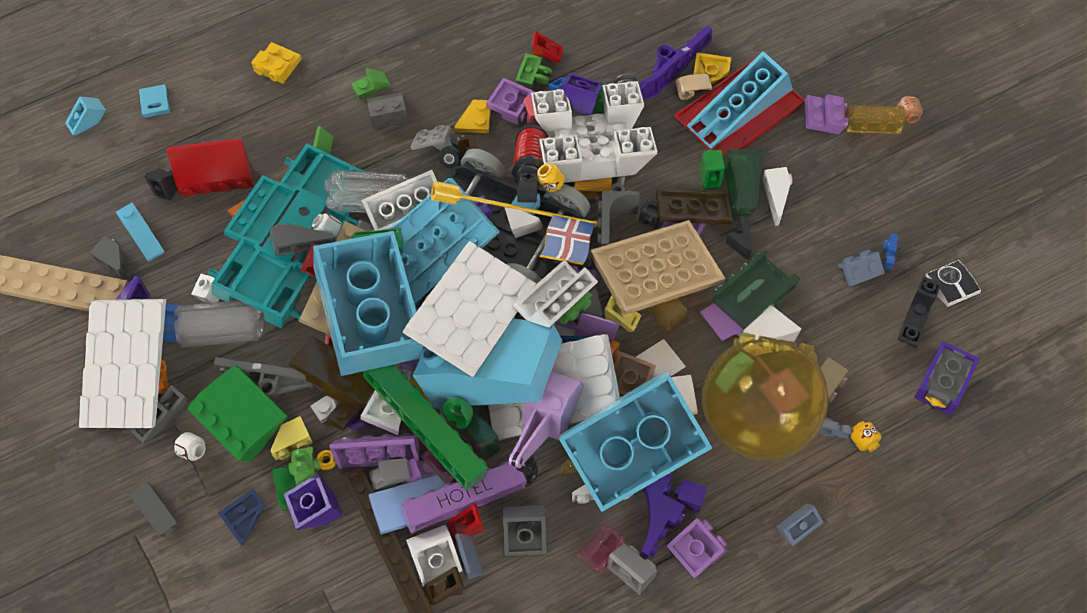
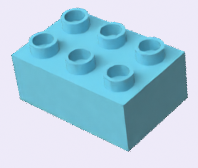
(366, 302)

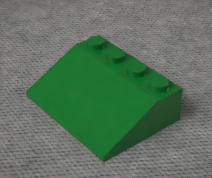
(238, 413)

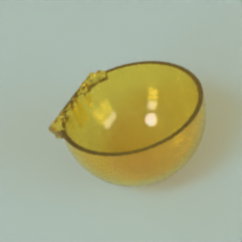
(765, 398)

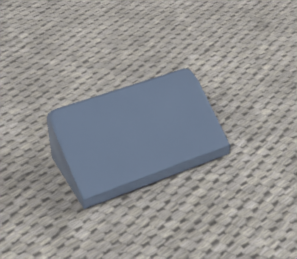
(800, 524)
(469, 555)

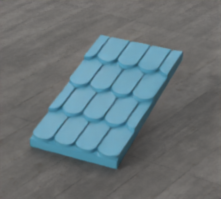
(435, 237)

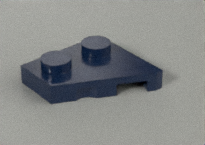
(243, 515)

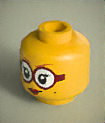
(550, 177)
(865, 436)

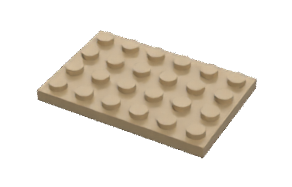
(656, 267)

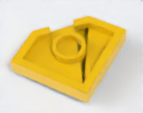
(715, 66)

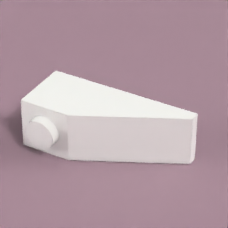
(777, 185)

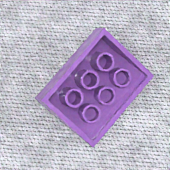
(369, 450)

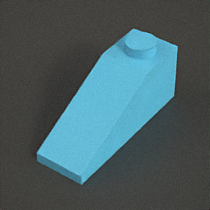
(140, 232)

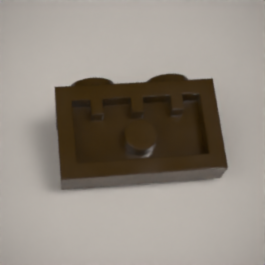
(465, 143)

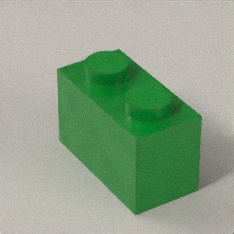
(711, 169)

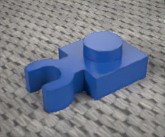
(890, 247)

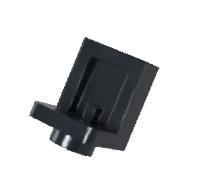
(649, 214)

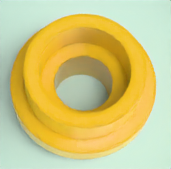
(322, 456)

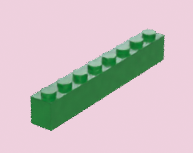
(428, 425)

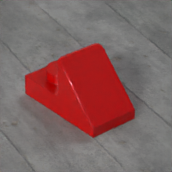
(546, 47)

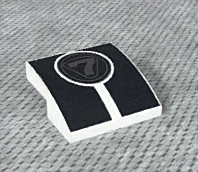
(956, 283)

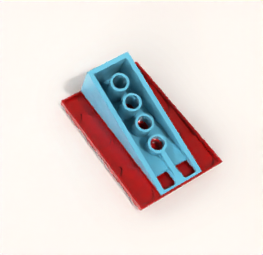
(742, 106)

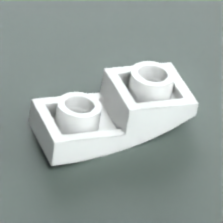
(685, 387)

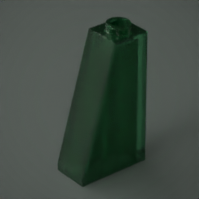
(743, 179)
(481, 436)

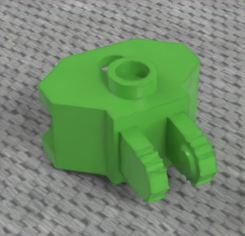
(303, 464)

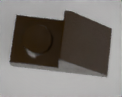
(444, 586)

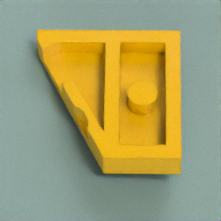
(475, 118)

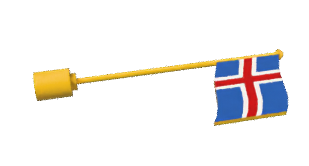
(565, 237)

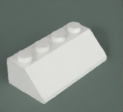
(396, 202)

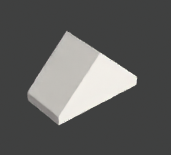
(522, 222)

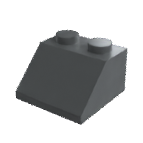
(524, 530)

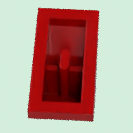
(466, 522)

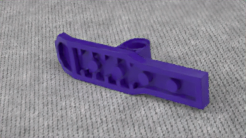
(673, 62)

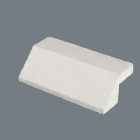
(555, 294)

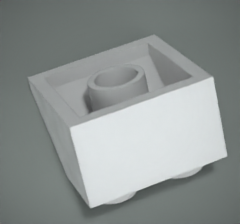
(433, 553)

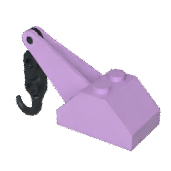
(545, 420)

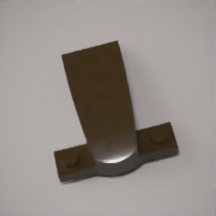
(321, 368)

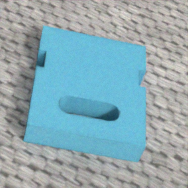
(154, 97)

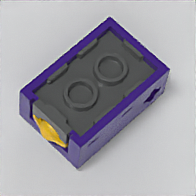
(947, 378)

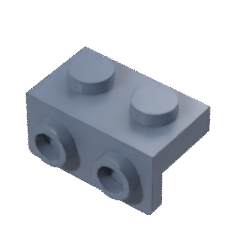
(862, 267)

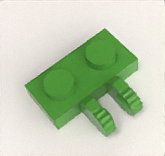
(529, 71)

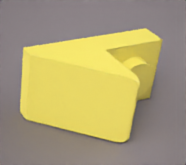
(614, 313)

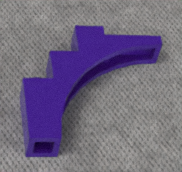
(662, 513)

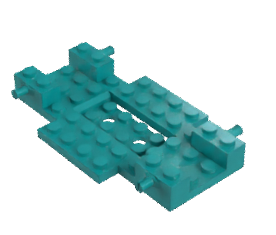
(253, 271)

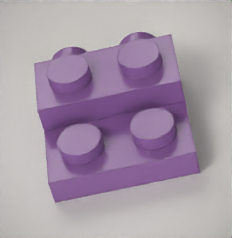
(509, 101)
(826, 113)
(698, 547)

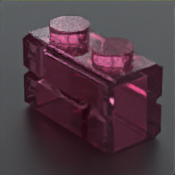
(600, 547)

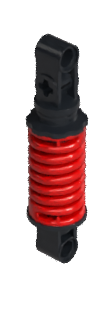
(528, 161)

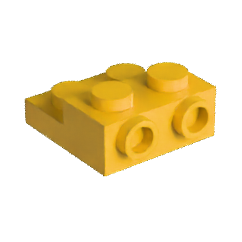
(276, 62)

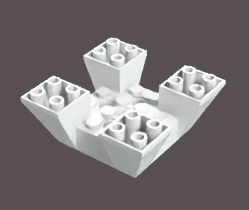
(596, 143)

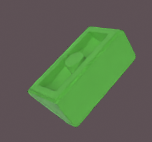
(323, 140)

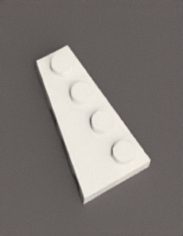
(380, 413)

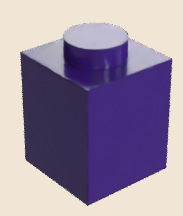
(690, 495)

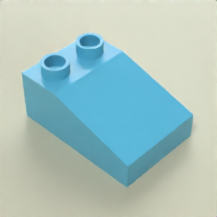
(510, 374)
(634, 441)

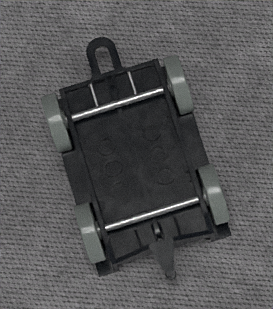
(485, 175)

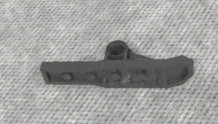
(281, 378)

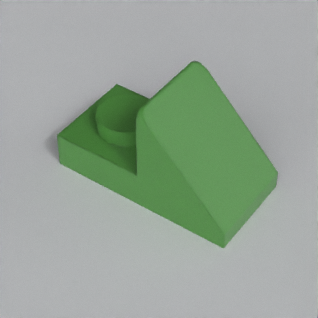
(371, 84)

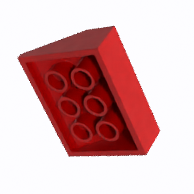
(211, 167)

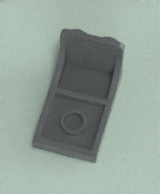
(612, 205)

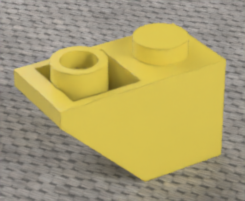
(290, 437)

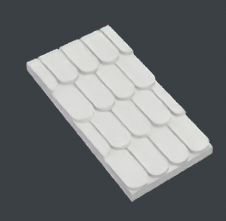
(469, 309)
(581, 360)
(122, 363)

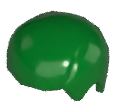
(459, 411)

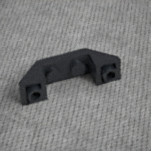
(918, 311)

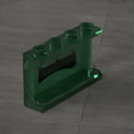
(753, 290)

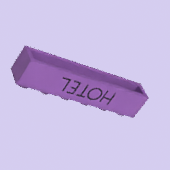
(453, 498)

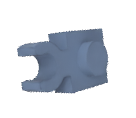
(832, 428)

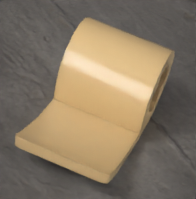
(687, 84)

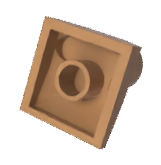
(632, 372)

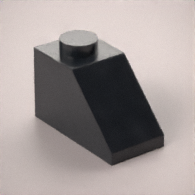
(161, 183)

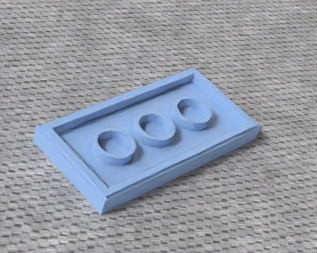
(388, 502)

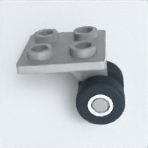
(439, 138)

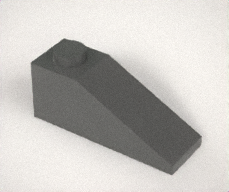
(295, 239)

